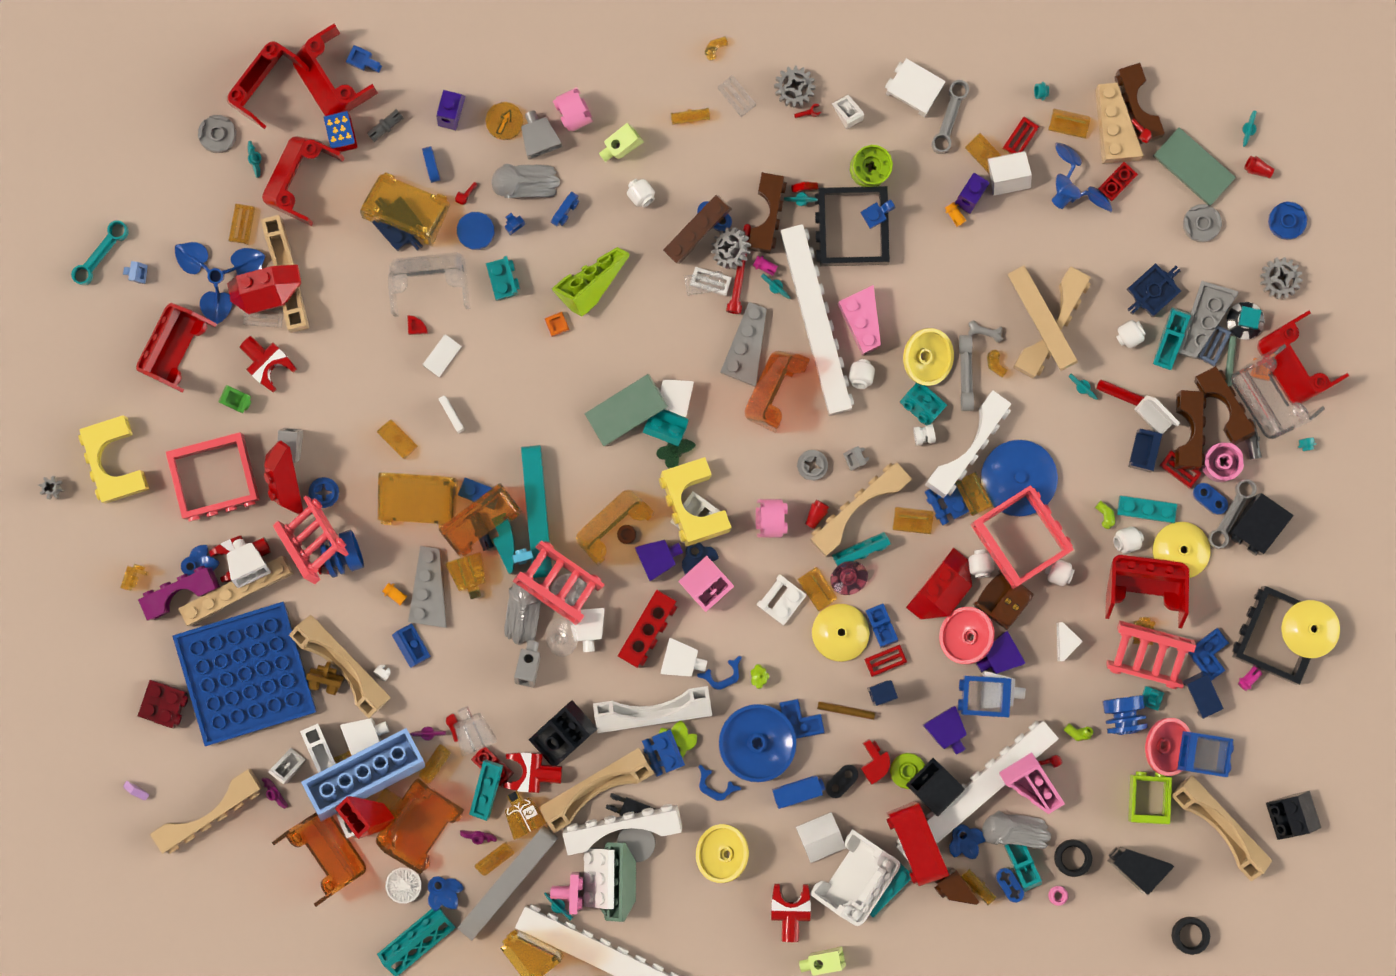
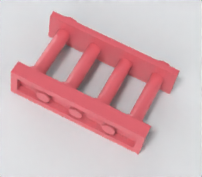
(293, 544)
(557, 601)
(1164, 641)

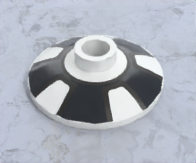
(1243, 332)

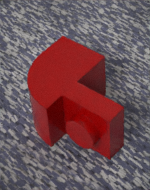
(879, 765)

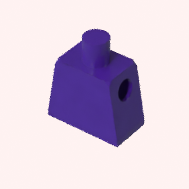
(450, 109)
(972, 192)
(657, 557)
(1001, 656)
(947, 730)

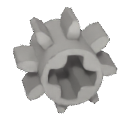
(46, 486)

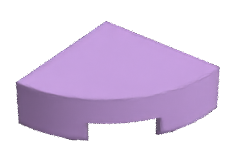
(135, 790)

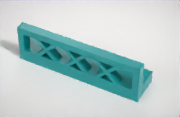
(413, 939)

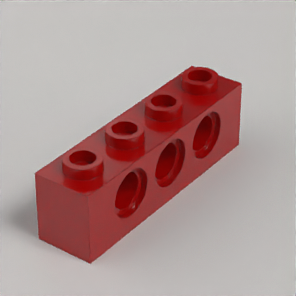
(658, 600)

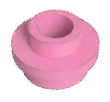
(1064, 895)

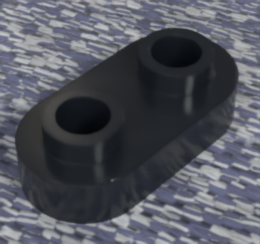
(842, 782)

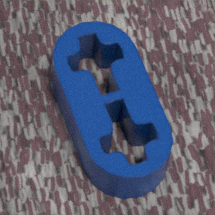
(431, 164)
(1013, 882)

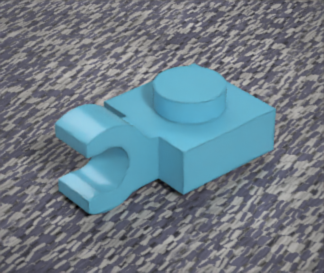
(522, 556)

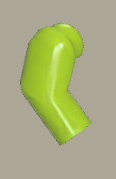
(1108, 513)
(1079, 734)

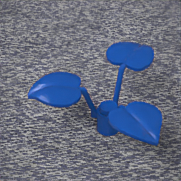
(1069, 192)
(192, 257)

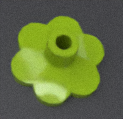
(759, 676)

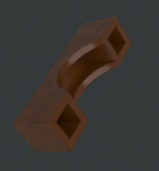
(1130, 80)
(770, 189)
(695, 230)
(1213, 385)
(1191, 406)

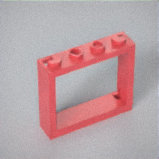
(230, 505)
(996, 553)

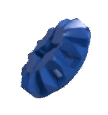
(329, 485)

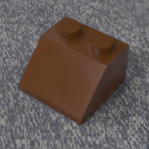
(955, 888)

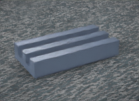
(1207, 359)

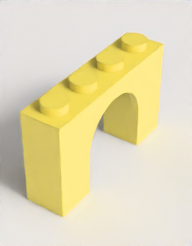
(95, 440)
(692, 528)

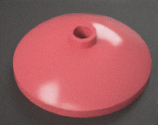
(956, 635)
(1164, 745)

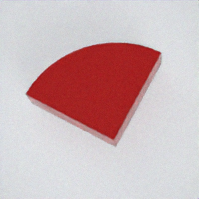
(797, 188)
(416, 326)

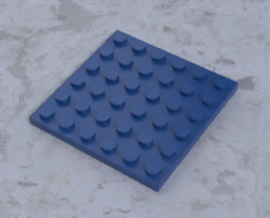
(244, 674)

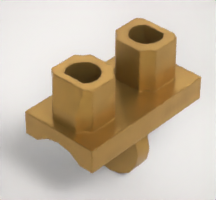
(325, 675)

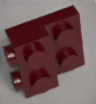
(163, 704)

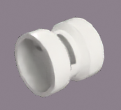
(924, 435)

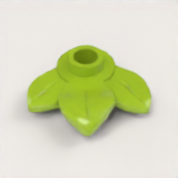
(682, 738)

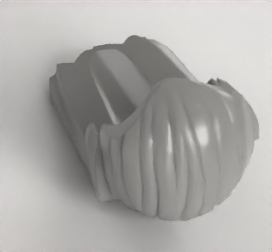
(525, 181)
(521, 615)
(1016, 830)

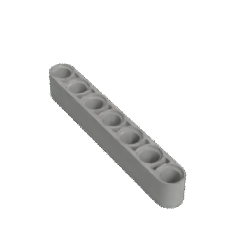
(507, 883)

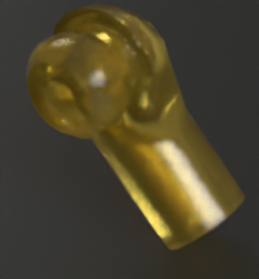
(713, 46)
(994, 365)

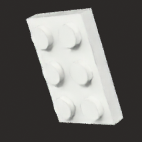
(599, 878)

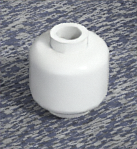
(640, 193)
(1131, 334)
(861, 374)
(1128, 540)
(981, 564)
(1060, 573)

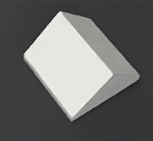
(1009, 173)
(821, 837)

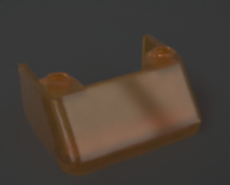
(479, 519)
(331, 851)

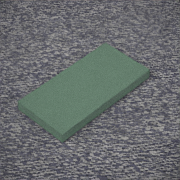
(1194, 166)
(626, 410)

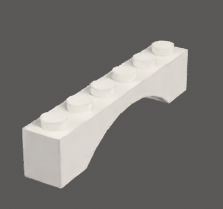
(946, 475)
(616, 716)
(322, 759)
(660, 821)

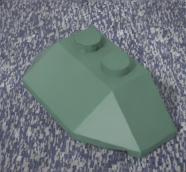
(623, 882)

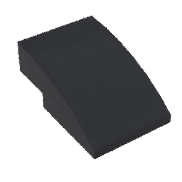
(563, 734)

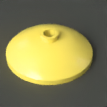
(936, 359)
(1178, 534)
(1297, 629)
(826, 632)
(713, 850)

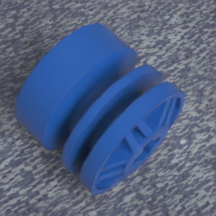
(353, 559)
(1125, 714)

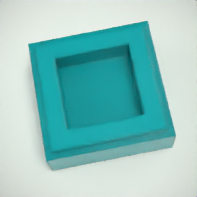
(1249, 317)

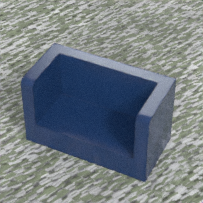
(1145, 450)
(882, 693)
(1203, 694)

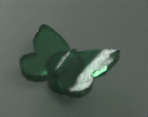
(672, 452)

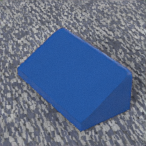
(411, 645)

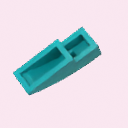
(1171, 338)
(505, 545)
(1023, 866)

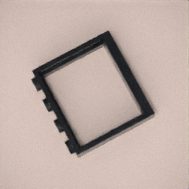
(884, 259)
(1247, 629)

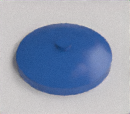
(1015, 467)
(757, 743)

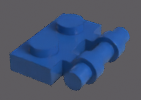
(954, 503)
(667, 750)

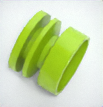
(880, 161)

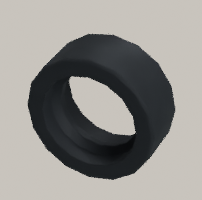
(1087, 861)
(1205, 935)

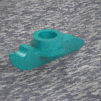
(1249, 128)
(254, 159)
(801, 199)
(775, 286)
(1083, 386)
(558, 906)

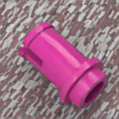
(765, 265)
(1248, 680)

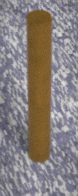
(846, 710)

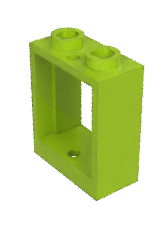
(1166, 811)

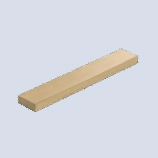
(1042, 318)

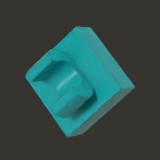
(1152, 698)

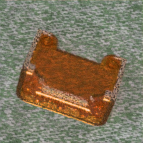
(760, 407)
(418, 825)

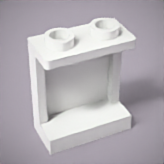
(914, 86)

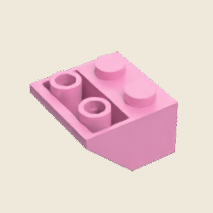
(706, 583)

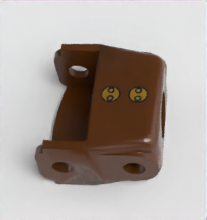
(1002, 601)

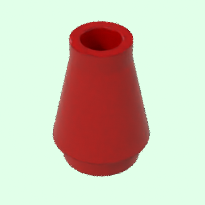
(1258, 167)
(816, 514)

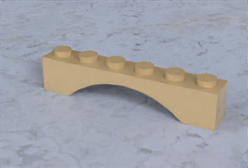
(281, 255)
(1070, 288)
(891, 482)
(227, 594)
(314, 638)
(627, 770)
(240, 789)
(1247, 853)

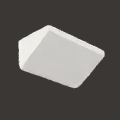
(442, 355)

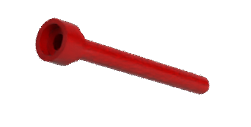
(734, 305)

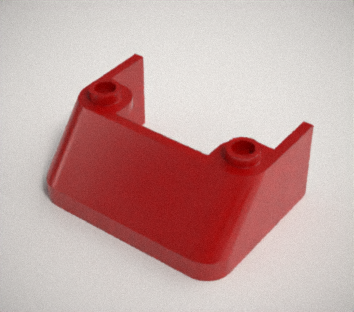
(256, 74)
(327, 97)
(276, 191)
(170, 343)
(1289, 371)
(1152, 578)
(917, 843)

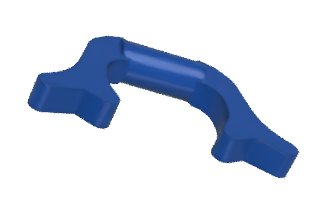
(724, 683)
(710, 792)

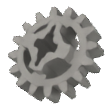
(788, 90)
(731, 248)
(1280, 271)

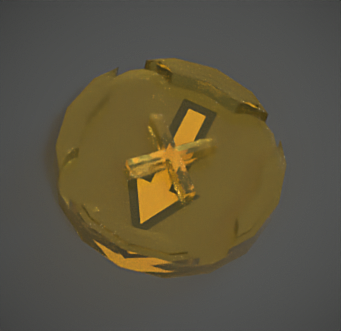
(504, 121)

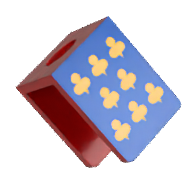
(340, 132)

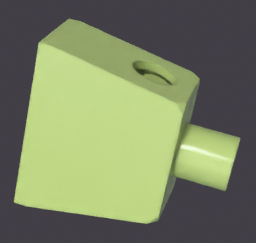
(628, 140)
(832, 960)

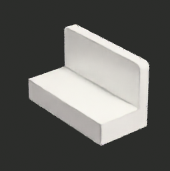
(1156, 414)

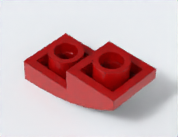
(1117, 181)
(485, 753)

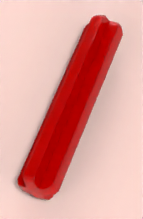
(1119, 392)

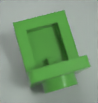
(235, 399)

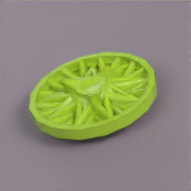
(905, 768)

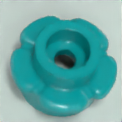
(1041, 91)
(1307, 444)

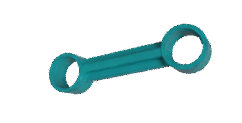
(100, 252)

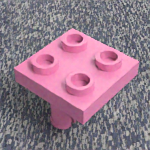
(570, 893)

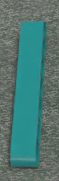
(536, 504)

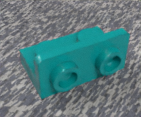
(502, 278)
(923, 403)
(667, 427)

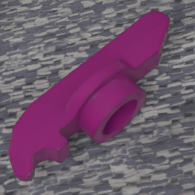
(428, 733)
(273, 793)
(478, 836)

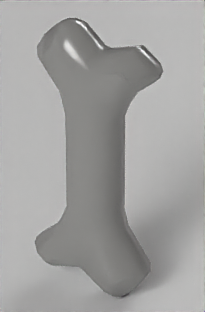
(976, 329)

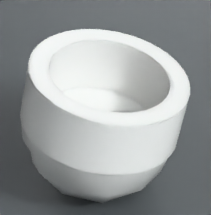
(381, 673)

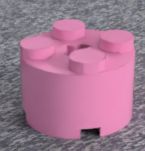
(573, 109)
(1233, 462)
(771, 518)

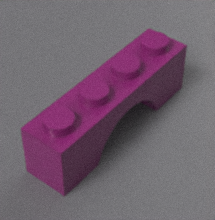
(158, 603)

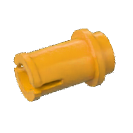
(955, 214)
(394, 593)

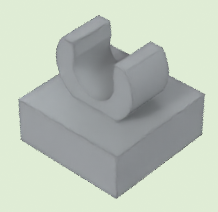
(855, 458)

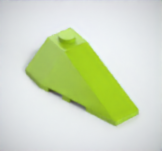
(586, 288)

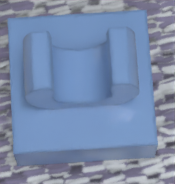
(136, 272)

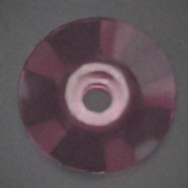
(853, 582)

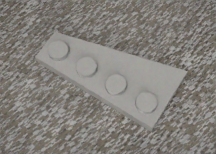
(1207, 312)
(745, 351)
(428, 596)

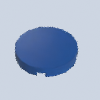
(1287, 220)
(475, 230)

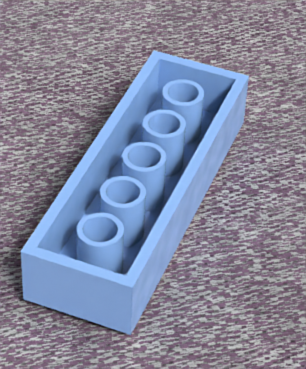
(364, 773)

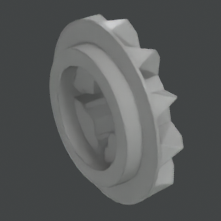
(821, 462)

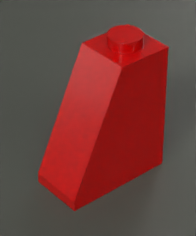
(364, 816)

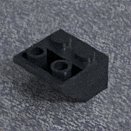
(935, 787)
(1293, 815)

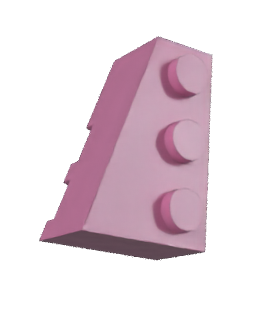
(861, 317)
(1031, 781)

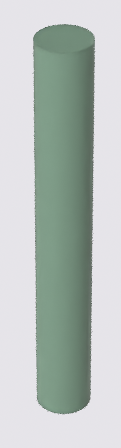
(1230, 359)

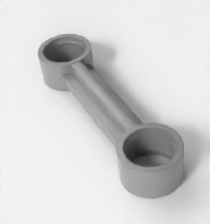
(950, 116)
(967, 395)
(1232, 513)

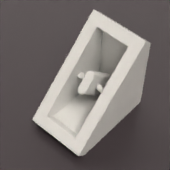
(848, 111)
(1066, 641)
(287, 766)

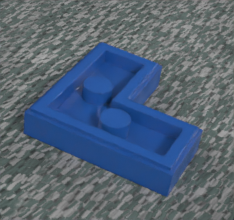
(1204, 653)
(802, 726)

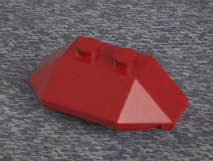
(264, 288)
(282, 478)
(943, 588)

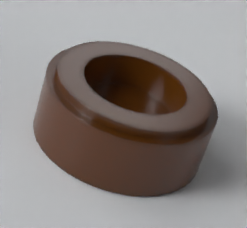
(626, 534)

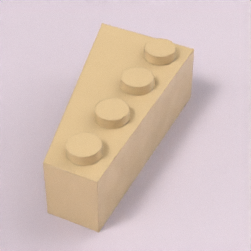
(1116, 130)

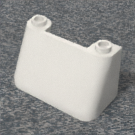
(858, 880)

